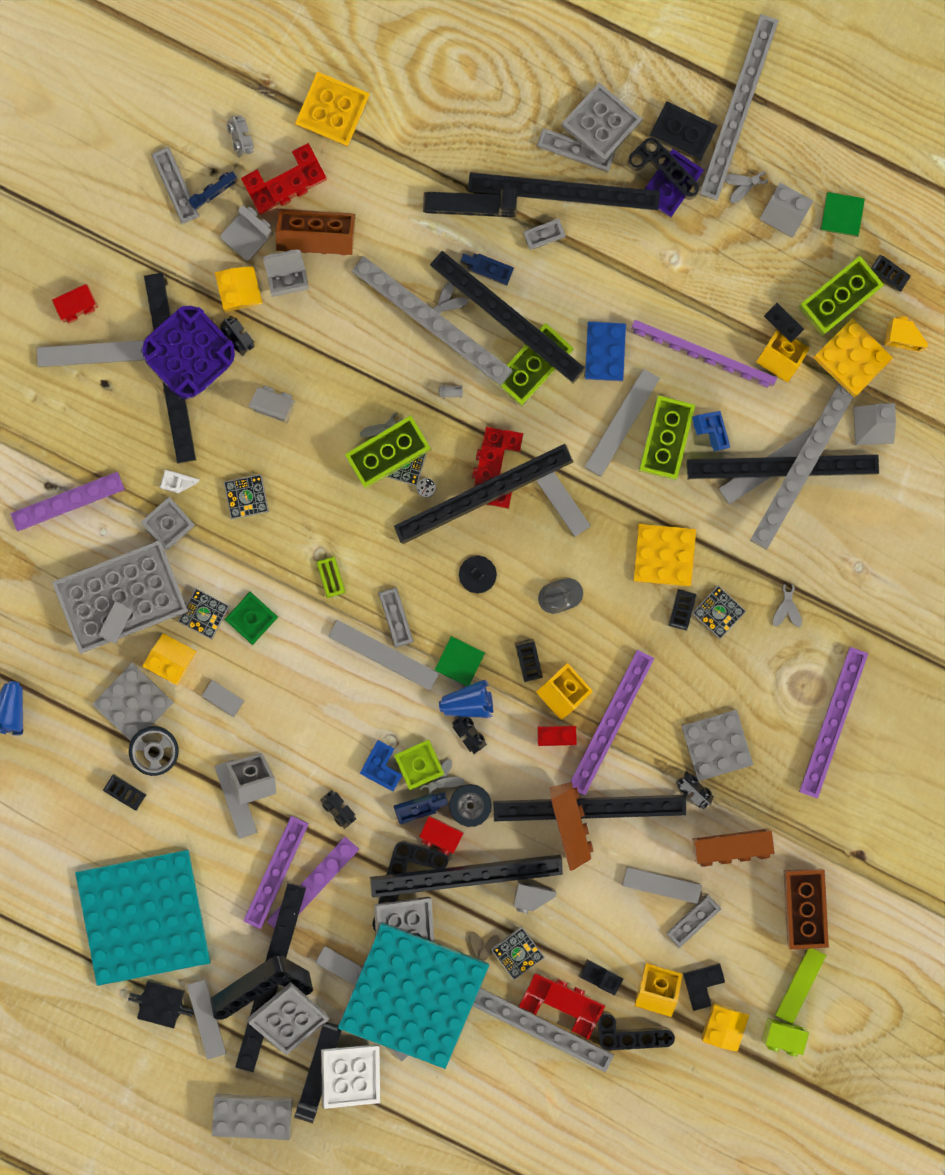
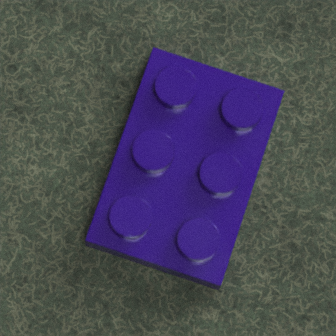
(669, 197)

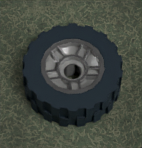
(467, 816)

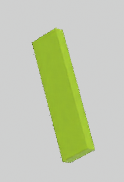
(800, 985)

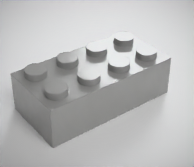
(252, 1116)

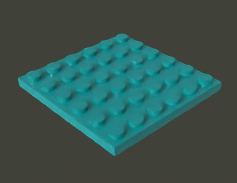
(142, 917)
(413, 995)

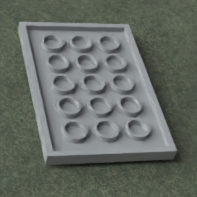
(134, 579)

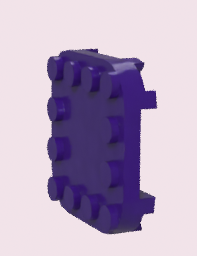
(188, 352)

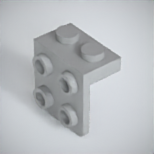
(247, 233)
(286, 272)

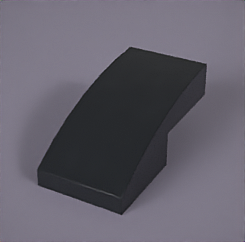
(601, 977)

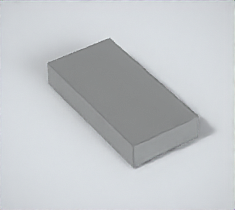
(115, 622)
(223, 698)

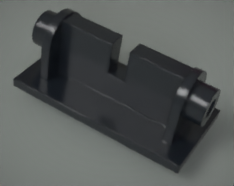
(784, 322)
(231, 328)
(475, 740)
(702, 795)
(342, 816)

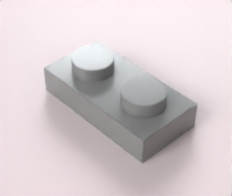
(544, 234)

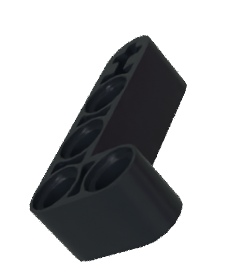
(666, 171)
(636, 1034)

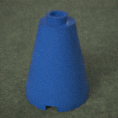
(469, 701)
(11, 709)

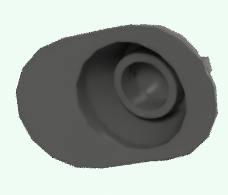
(560, 595)

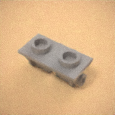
(236, 127)

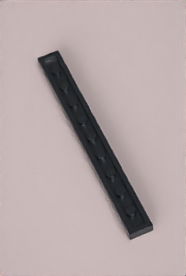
(565, 191)
(507, 317)
(176, 405)
(780, 467)
(483, 493)
(593, 807)
(466, 875)
(278, 947)

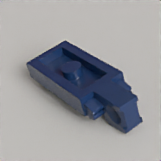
(212, 191)
(488, 268)
(420, 807)

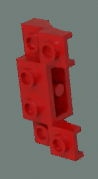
(286, 185)
(491, 458)
(565, 999)

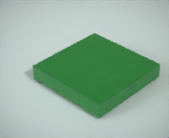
(842, 214)
(251, 618)
(459, 661)

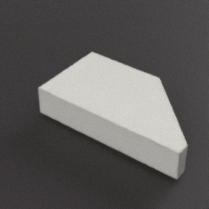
(177, 482)

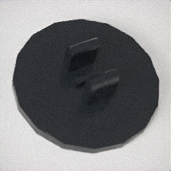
(477, 574)

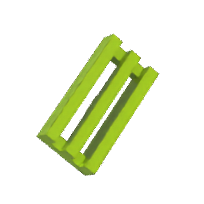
(335, 592)

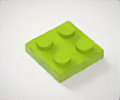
(419, 764)

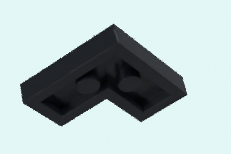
(697, 984)

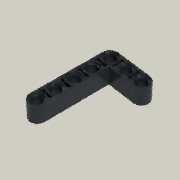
(472, 204)
(411, 856)
(258, 982)
(312, 1089)

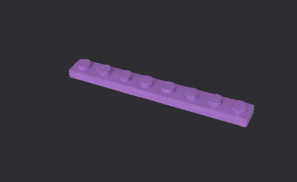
(695, 351)
(611, 721)
(833, 722)

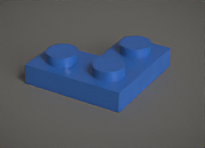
(713, 425)
(376, 768)

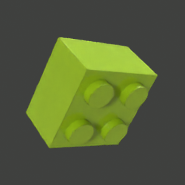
(785, 1037)

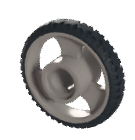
(155, 767)

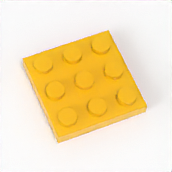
(332, 109)
(853, 357)
(664, 555)

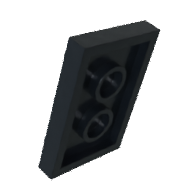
(683, 130)

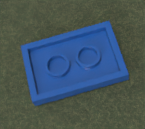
(605, 351)

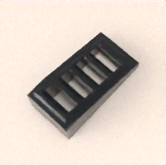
(887, 263)
(672, 623)
(524, 644)
(111, 782)

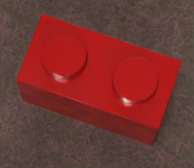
(75, 303)
(556, 735)
(441, 835)

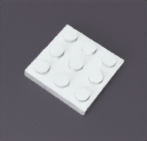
(350, 1076)

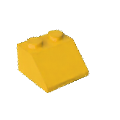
(238, 288)
(904, 335)
(782, 356)
(169, 659)
(564, 691)
(658, 990)
(724, 1027)

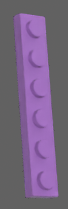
(67, 501)
(276, 872)
(323, 873)

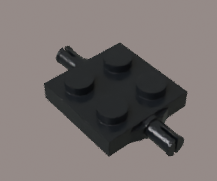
(160, 1004)

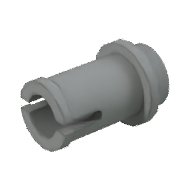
(450, 391)

